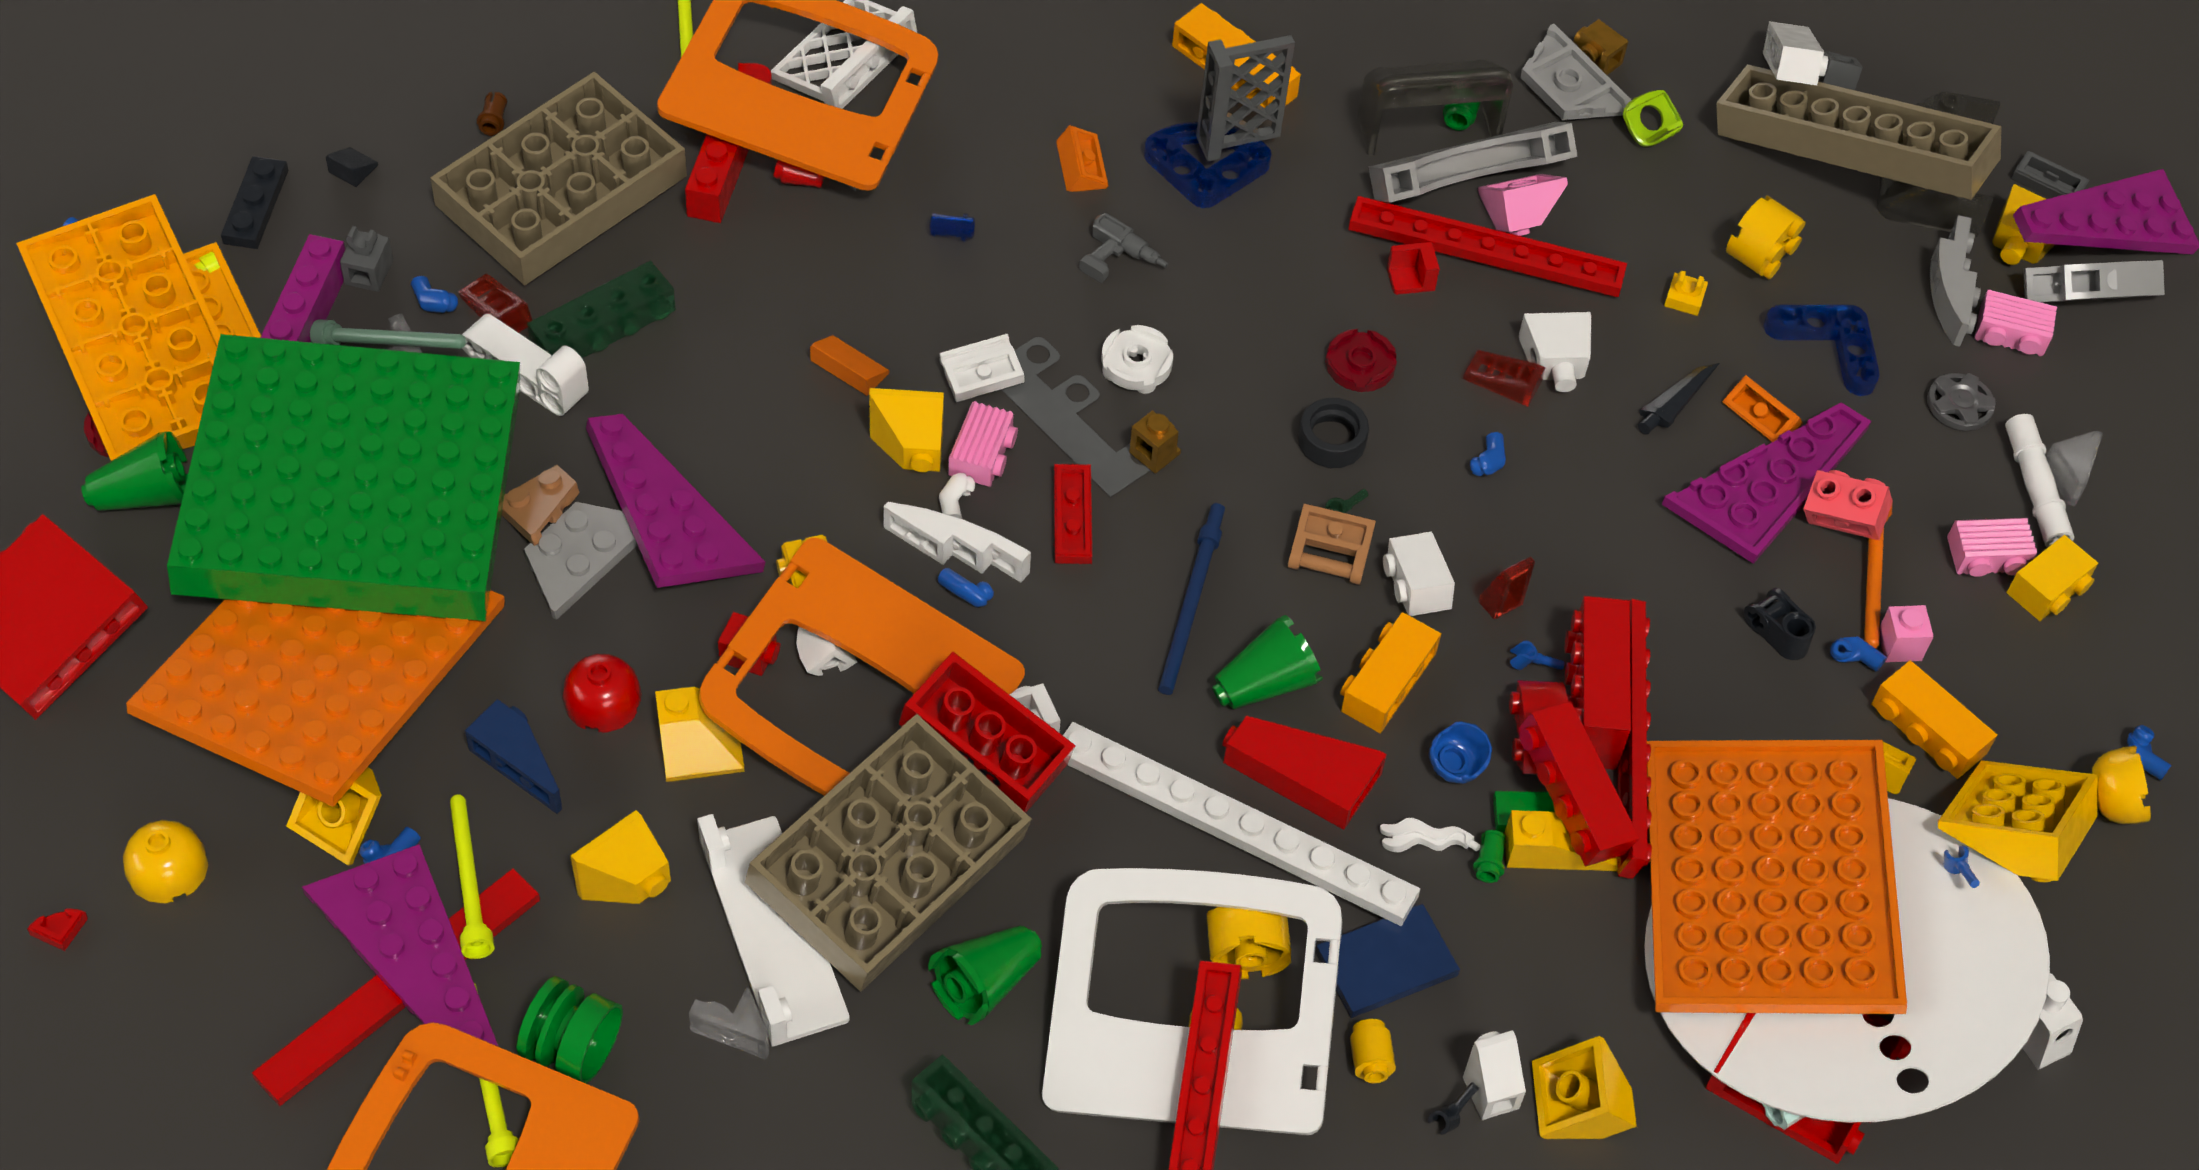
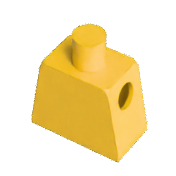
(2008, 234)

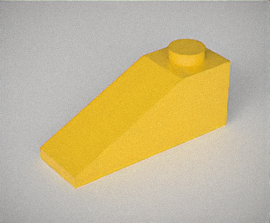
(1543, 842)

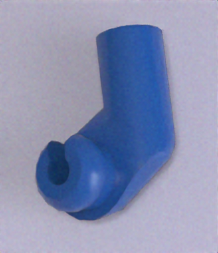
(433, 299)
(2151, 763)
(372, 850)

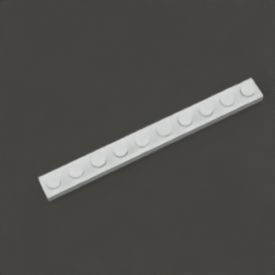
(1241, 825)

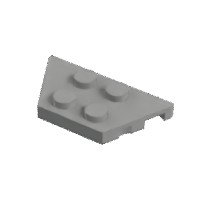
(1571, 80)
(578, 553)

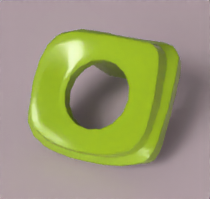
(1670, 120)

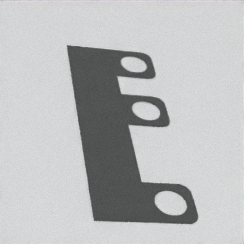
(1058, 419)

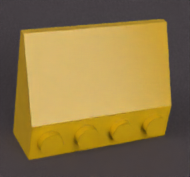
(2023, 816)

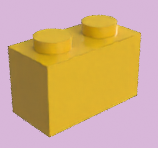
(2052, 578)

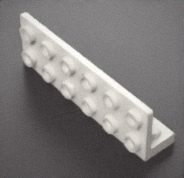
(786, 974)

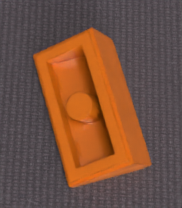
(1081, 160)
(847, 364)
(1761, 409)

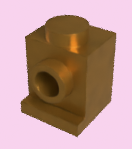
(1602, 45)
(1160, 435)

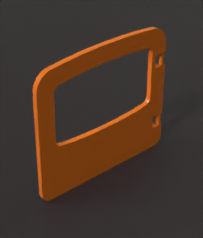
(787, 125)
(859, 614)
(567, 1121)

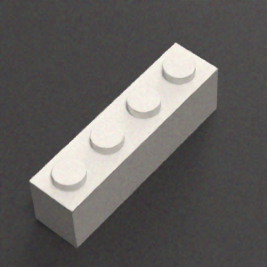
(1794, 53)

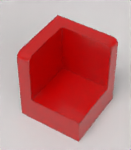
(1413, 268)

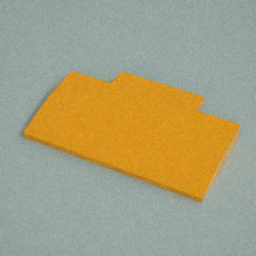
(136, 319)

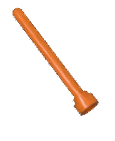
(1873, 589)

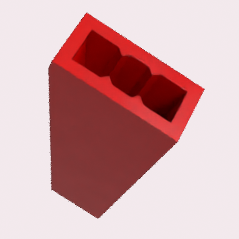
(1305, 767)

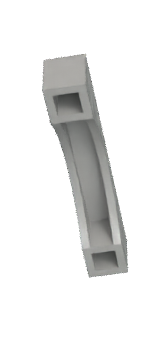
(1487, 156)

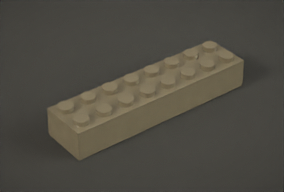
(1860, 132)

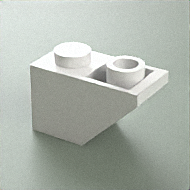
(1497, 1072)

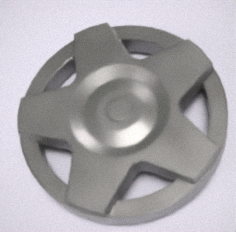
(1963, 397)

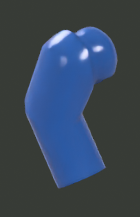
(1491, 459)
(973, 594)
(1856, 649)

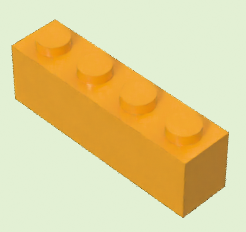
(1204, 25)

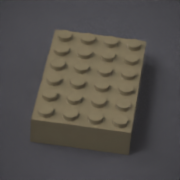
(559, 177)
(887, 851)

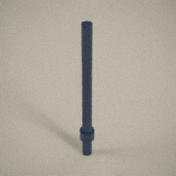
(1208, 540)

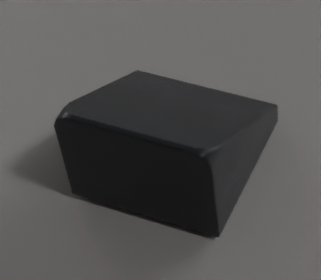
(350, 165)

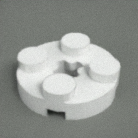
(1135, 375)

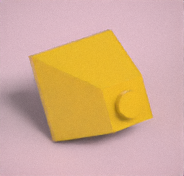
(908, 426)
(692, 741)
(342, 827)
(621, 864)
(1582, 1093)

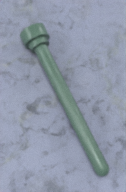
(332, 333)

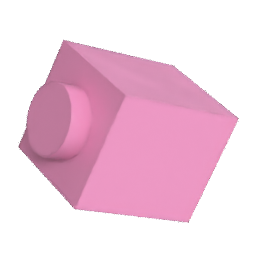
(1905, 633)

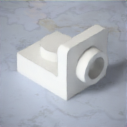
(1038, 702)

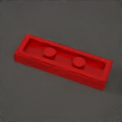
(1072, 514)

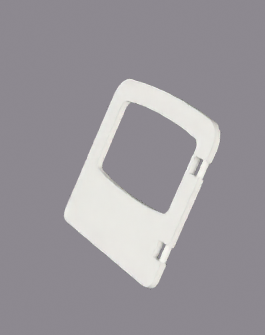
(1137, 1067)

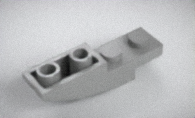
(2094, 281)
(1953, 283)

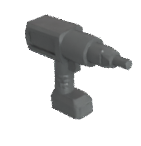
(1115, 239)

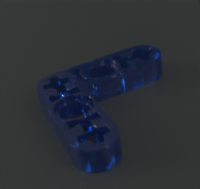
(1836, 328)

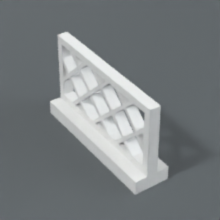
(855, 73)

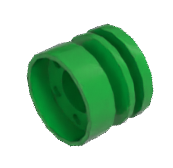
(569, 1029)

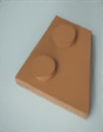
(539, 502)

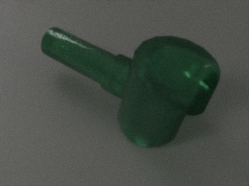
(1346, 505)

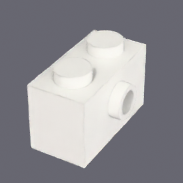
(1419, 574)

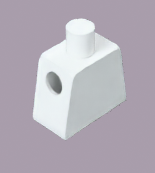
(1559, 344)
(2056, 1028)

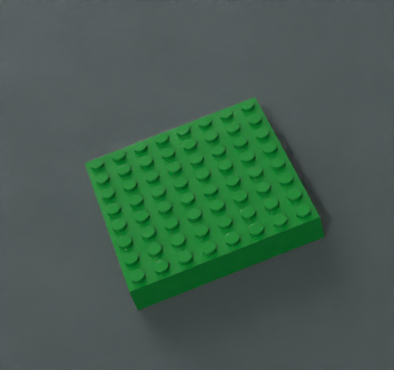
(347, 479)

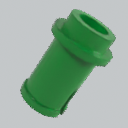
(1489, 865)

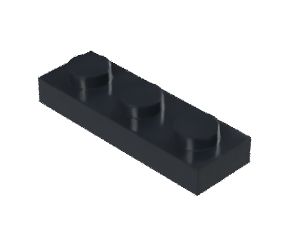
(254, 202)

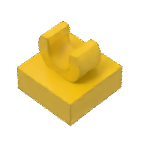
(1686, 293)

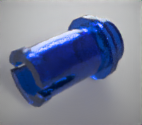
(952, 226)

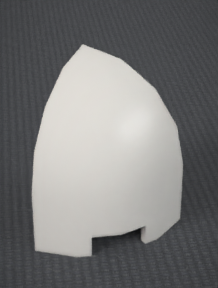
(821, 654)

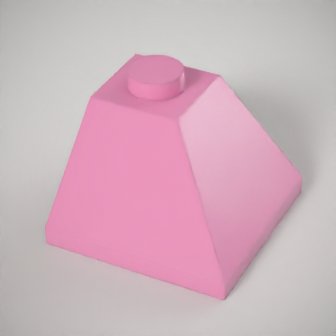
(1522, 201)

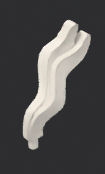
(1413, 832)

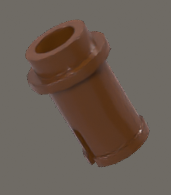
(491, 118)

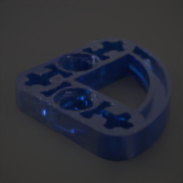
(1208, 178)

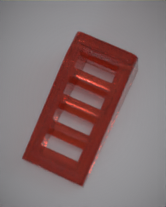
(498, 302)
(1513, 388)
(1508, 589)

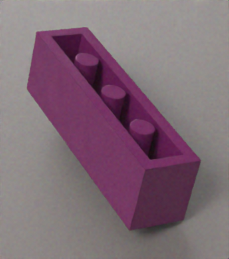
(308, 290)

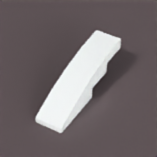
(946, 535)

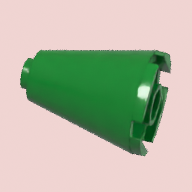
(140, 477)
(1268, 667)
(983, 971)

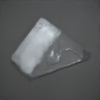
(2072, 464)

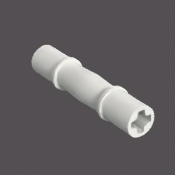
(2038, 478)

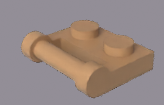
(1335, 533)

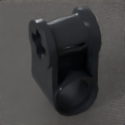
(1782, 624)

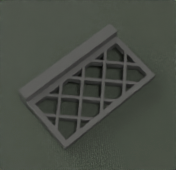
(1219, 98)

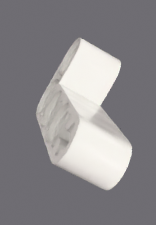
(548, 379)

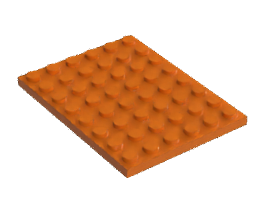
(303, 686)
(1773, 878)

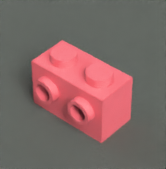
(1848, 504)

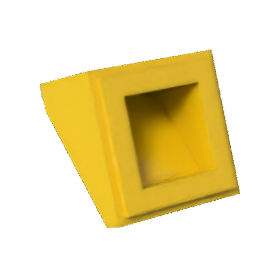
(1897, 767)

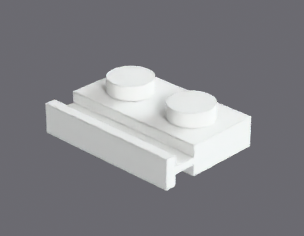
(981, 367)

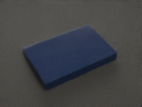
(1390, 961)

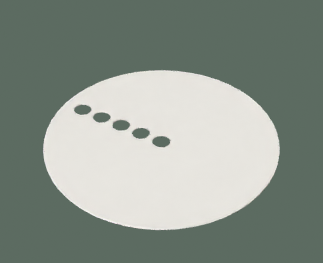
(1972, 995)

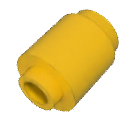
(1372, 1051)

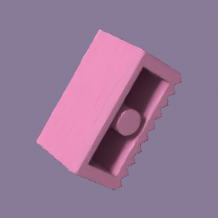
(2015, 323)
(982, 443)
(1991, 545)

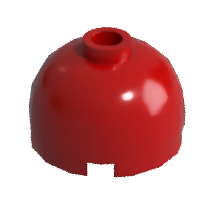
(602, 693)

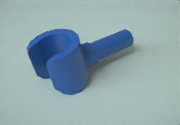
(1527, 653)
(1960, 865)

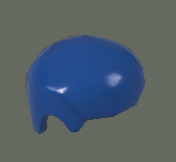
(1460, 752)

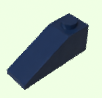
(508, 745)

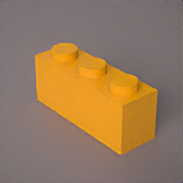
(1389, 671)
(1933, 719)

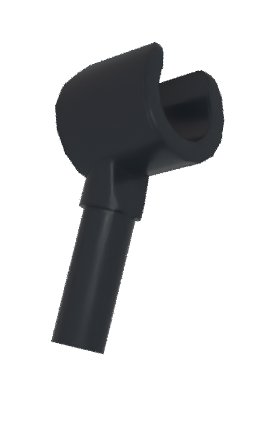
(1452, 1111)

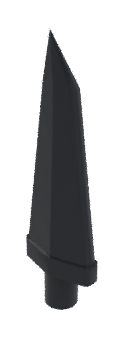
(1669, 404)

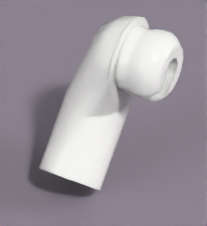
(958, 485)

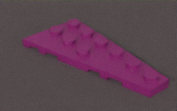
(2122, 214)
(1765, 488)
(669, 518)
(405, 937)

